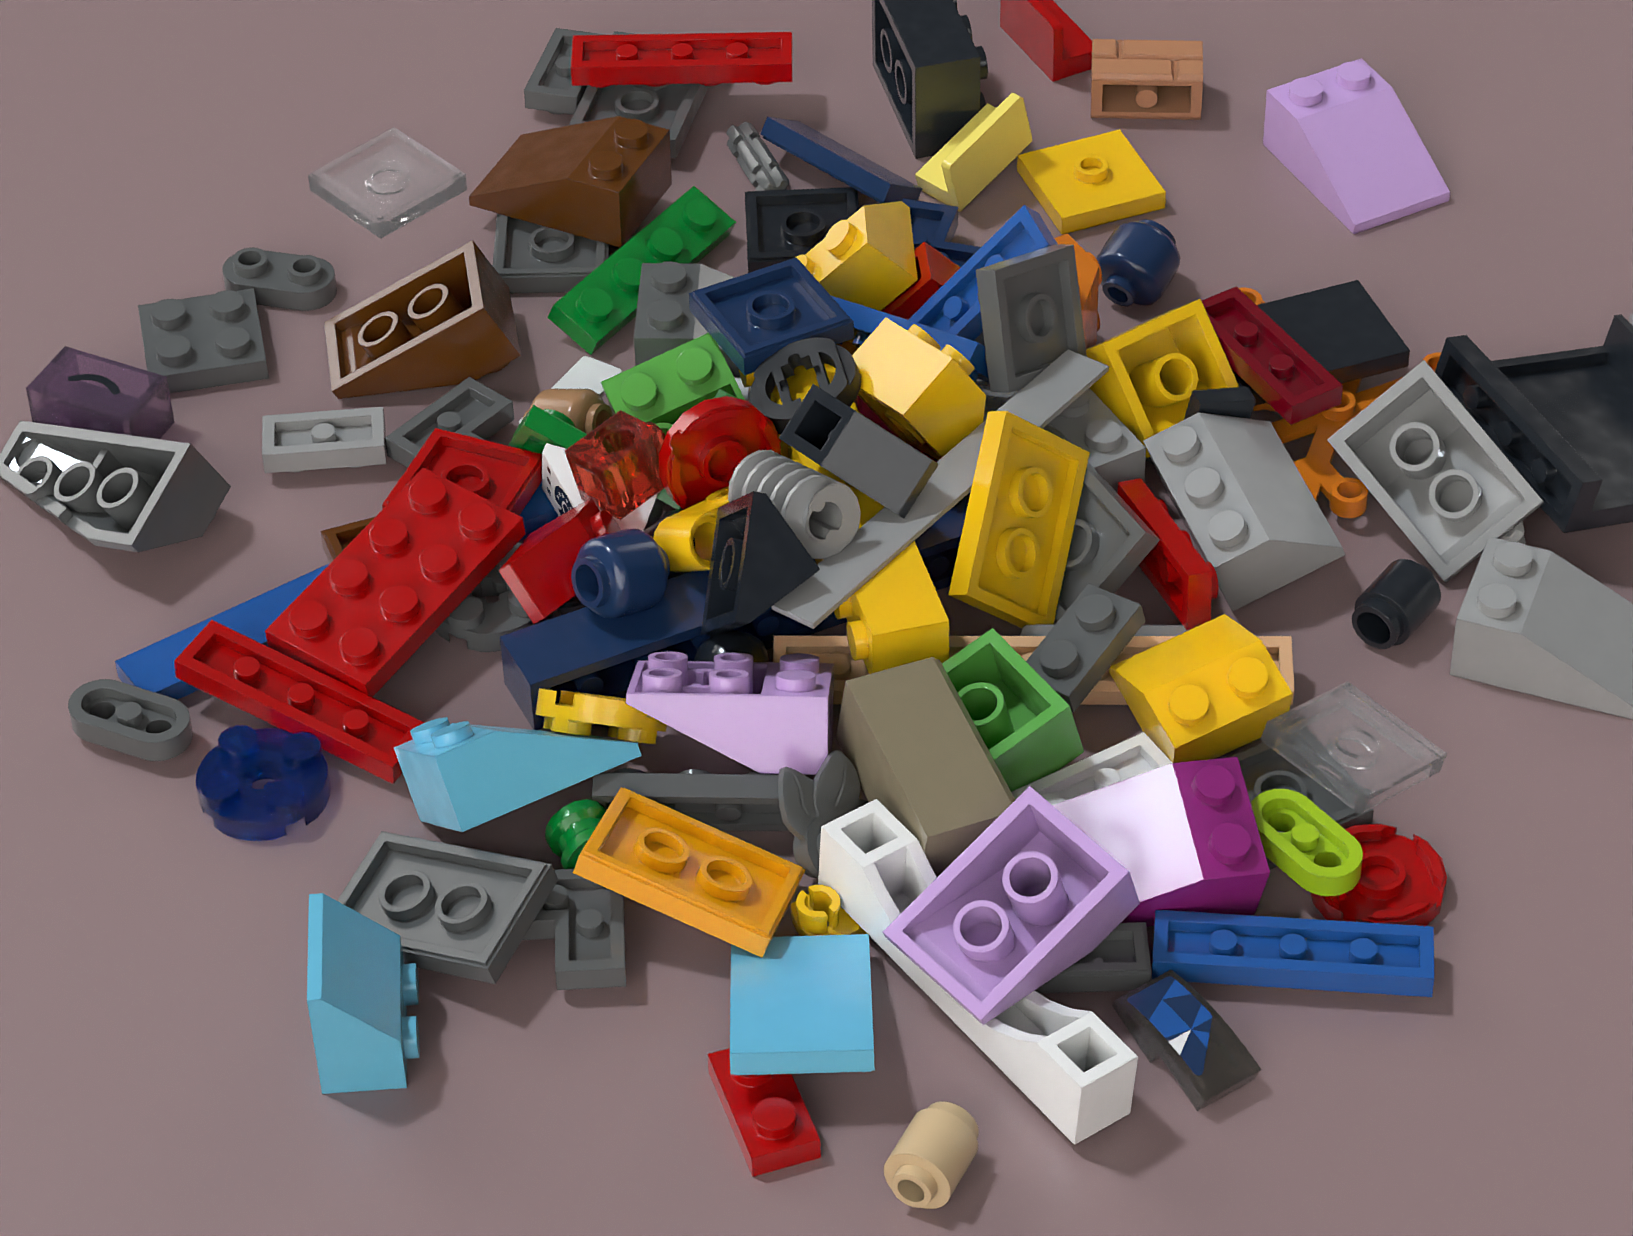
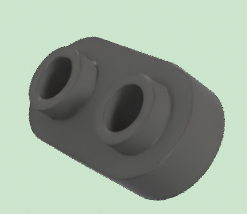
(281, 278)
(130, 720)

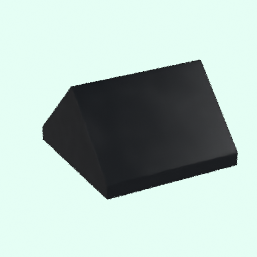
(751, 563)

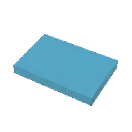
(802, 1007)

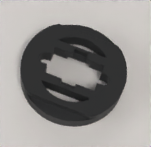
(810, 354)

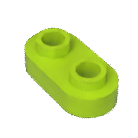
(1310, 844)

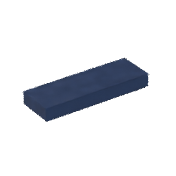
(838, 161)

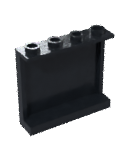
(1557, 421)

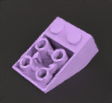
(743, 708)

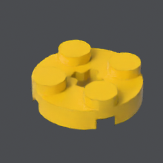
(579, 711)

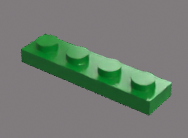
(609, 294)

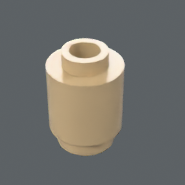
(932, 1155)

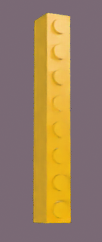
(898, 611)

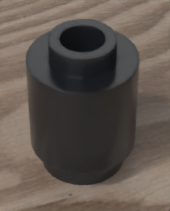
(1395, 604)

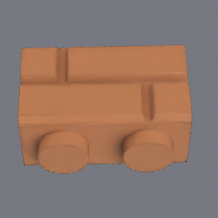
(1146, 79)

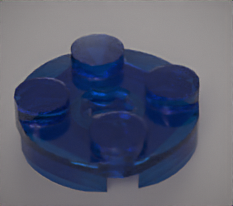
(259, 754)

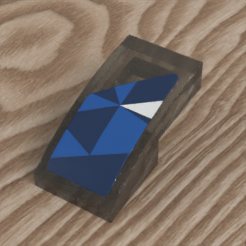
(1189, 1036)

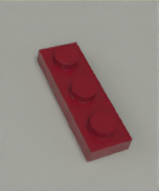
(1270, 358)

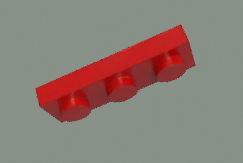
(1173, 563)

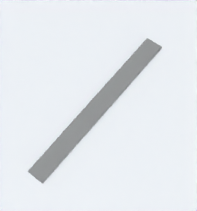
(952, 480)

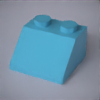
(359, 1000)

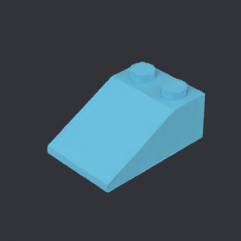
(480, 772)

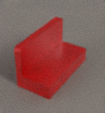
(1047, 36)

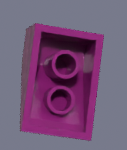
(1181, 836)

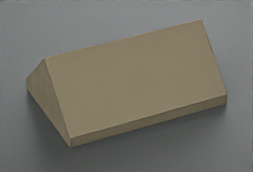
(922, 757)

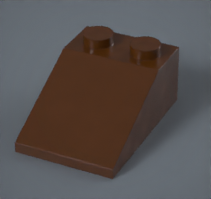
(582, 178)
(425, 330)

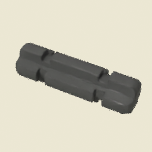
(755, 158)

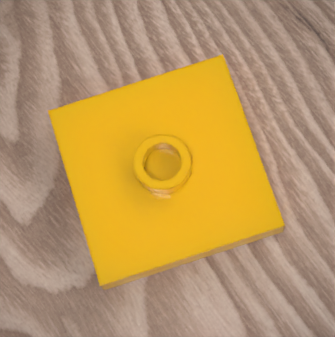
(1091, 181)

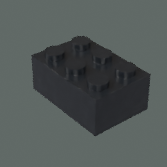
(927, 69)

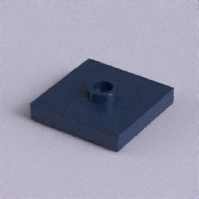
(767, 311)

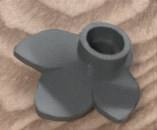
(813, 803)

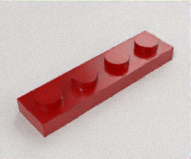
(682, 59)
(296, 698)

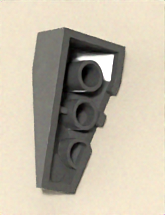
(114, 485)

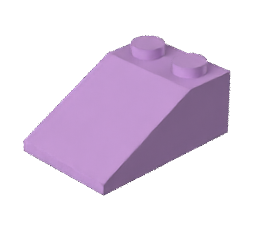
(1352, 146)
(1014, 908)

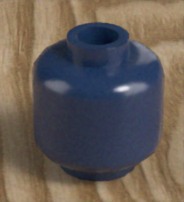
(1138, 263)
(620, 573)

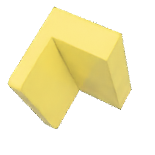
(977, 153)

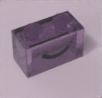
(100, 396)

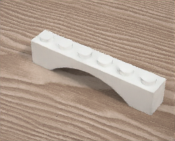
(1051, 1052)

